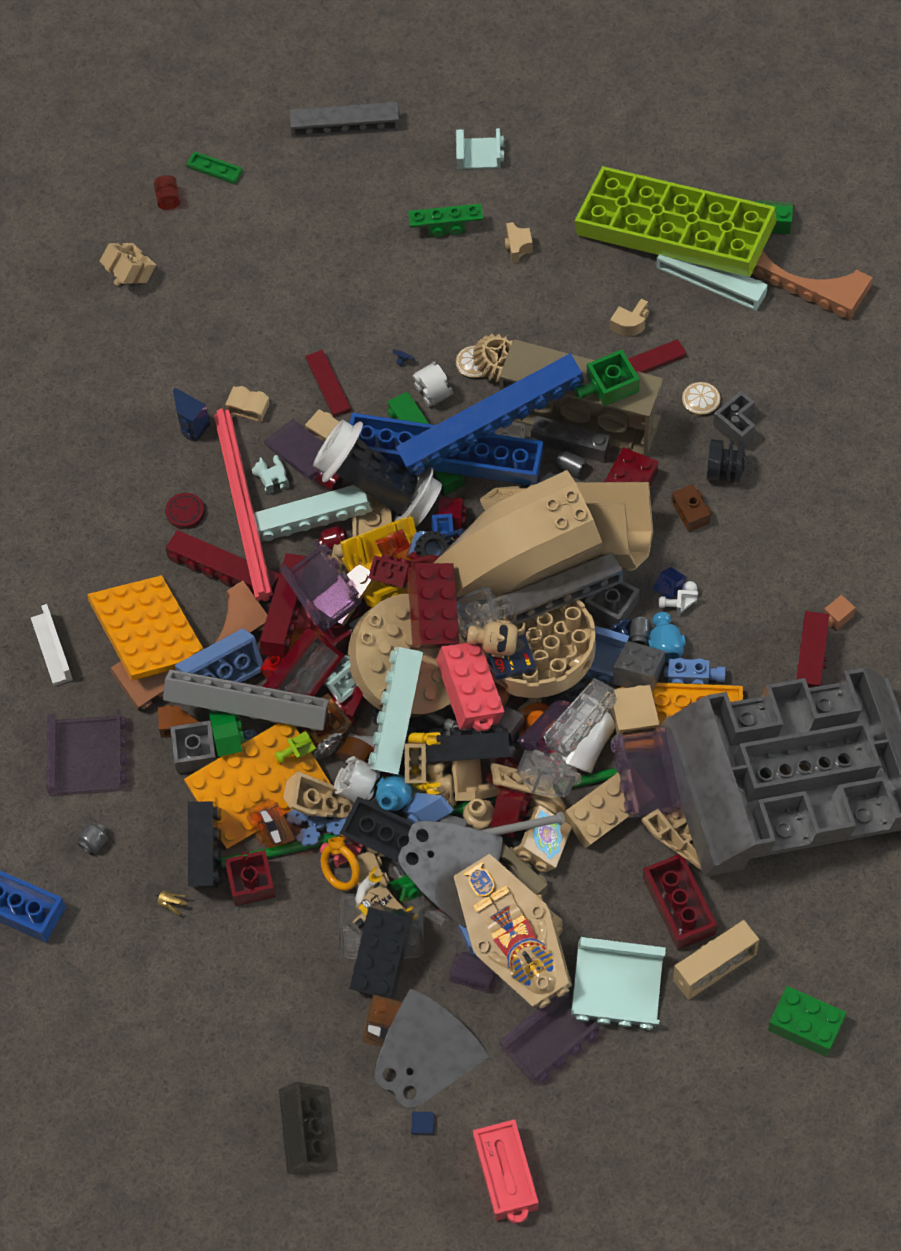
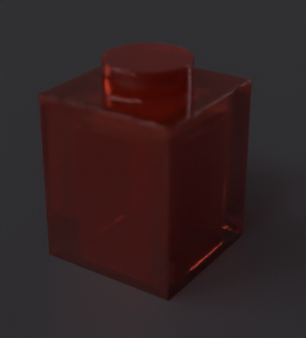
(393, 543)

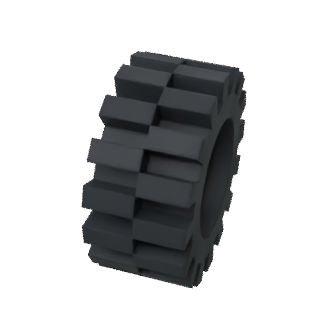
(431, 536)

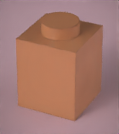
(839, 612)

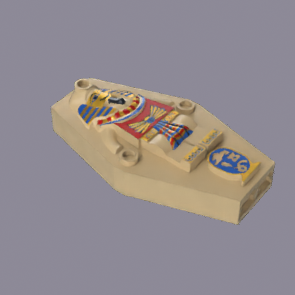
(512, 931)

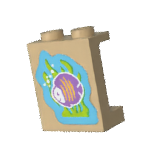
(543, 844)

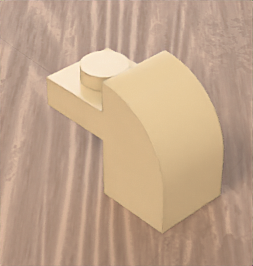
(630, 323)

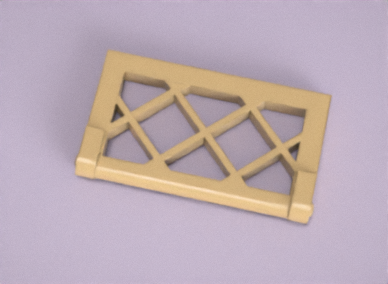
(503, 772)

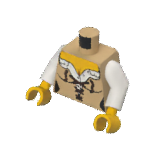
(371, 892)

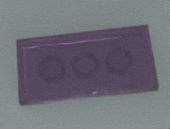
(296, 447)

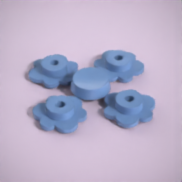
(310, 835)

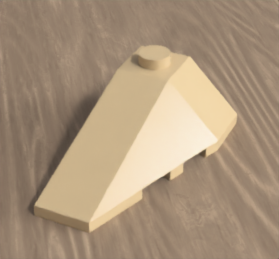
(315, 797)

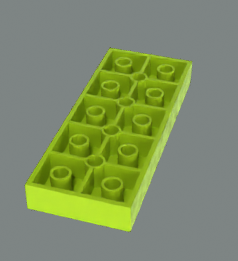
(676, 221)

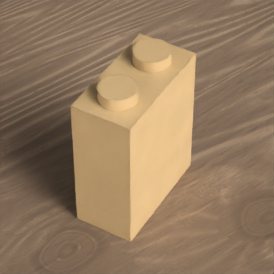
(634, 710)

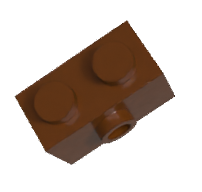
(691, 507)

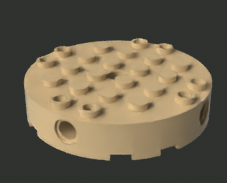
(370, 647)
(561, 649)

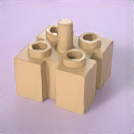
(127, 263)

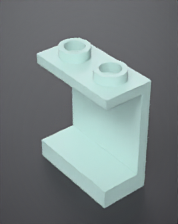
(479, 152)

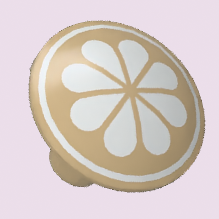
(465, 363)
(701, 398)

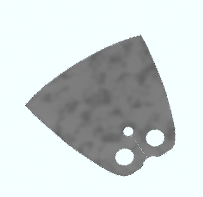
(454, 850)
(431, 1044)

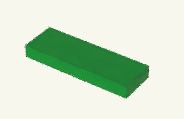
(214, 167)

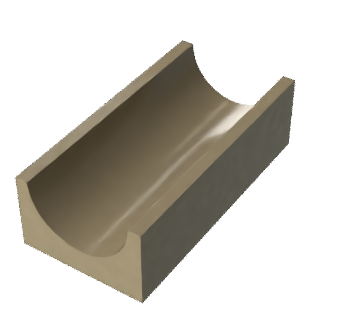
(627, 421)

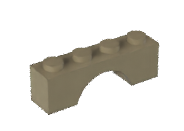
(523, 870)

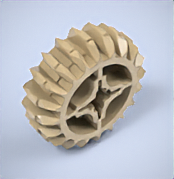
(487, 353)

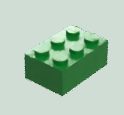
(807, 1021)

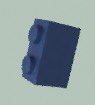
(191, 415)

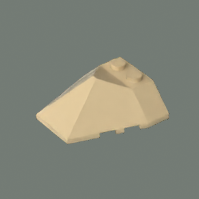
(673, 832)

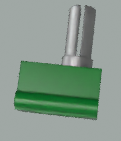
(397, 885)

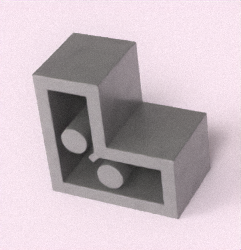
(734, 420)

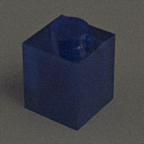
(669, 582)

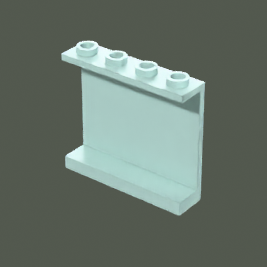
(617, 983)

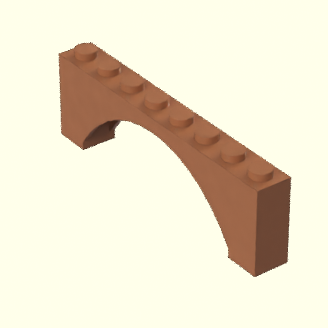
(838, 294)
(242, 612)

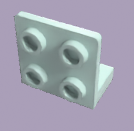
(341, 681)

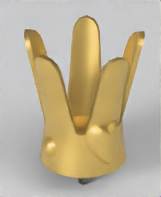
(166, 897)

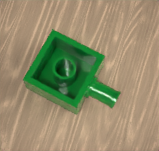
(610, 379)

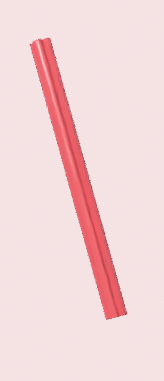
(243, 505)

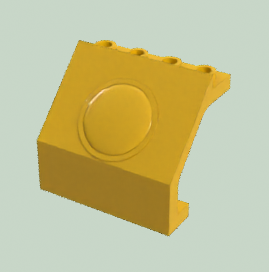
(362, 550)

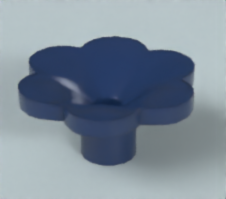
(402, 356)
(622, 626)

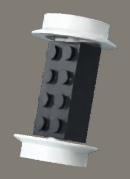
(376, 474)

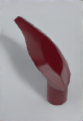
(422, 559)

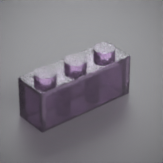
(533, 736)

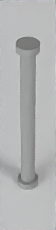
(558, 818)

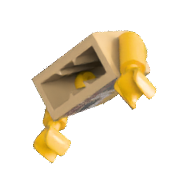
(416, 761)

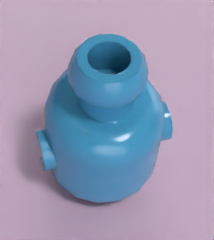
(666, 636)
(394, 792)

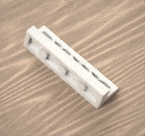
(51, 647)

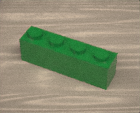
(226, 732)

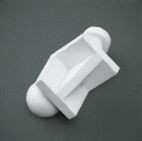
(684, 598)

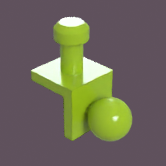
(299, 746)

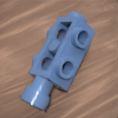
(693, 671)

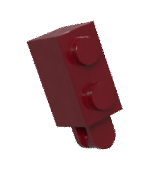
(455, 507)

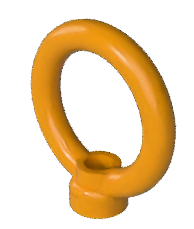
(336, 846)

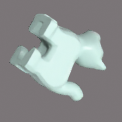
(271, 476)

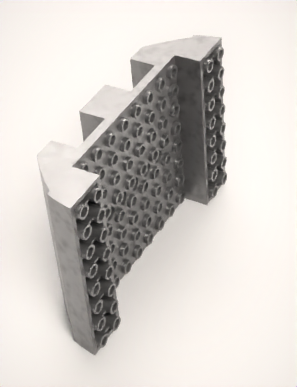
(726, 744)

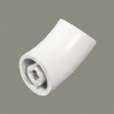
(591, 746)

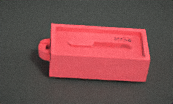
(470, 686)
(506, 1171)

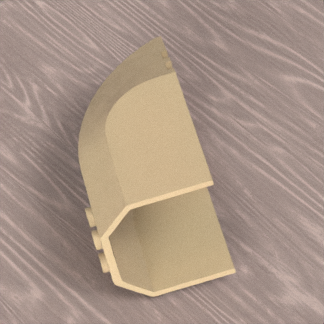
(619, 512)
(525, 539)

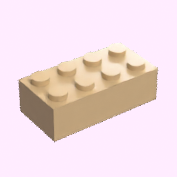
(597, 812)

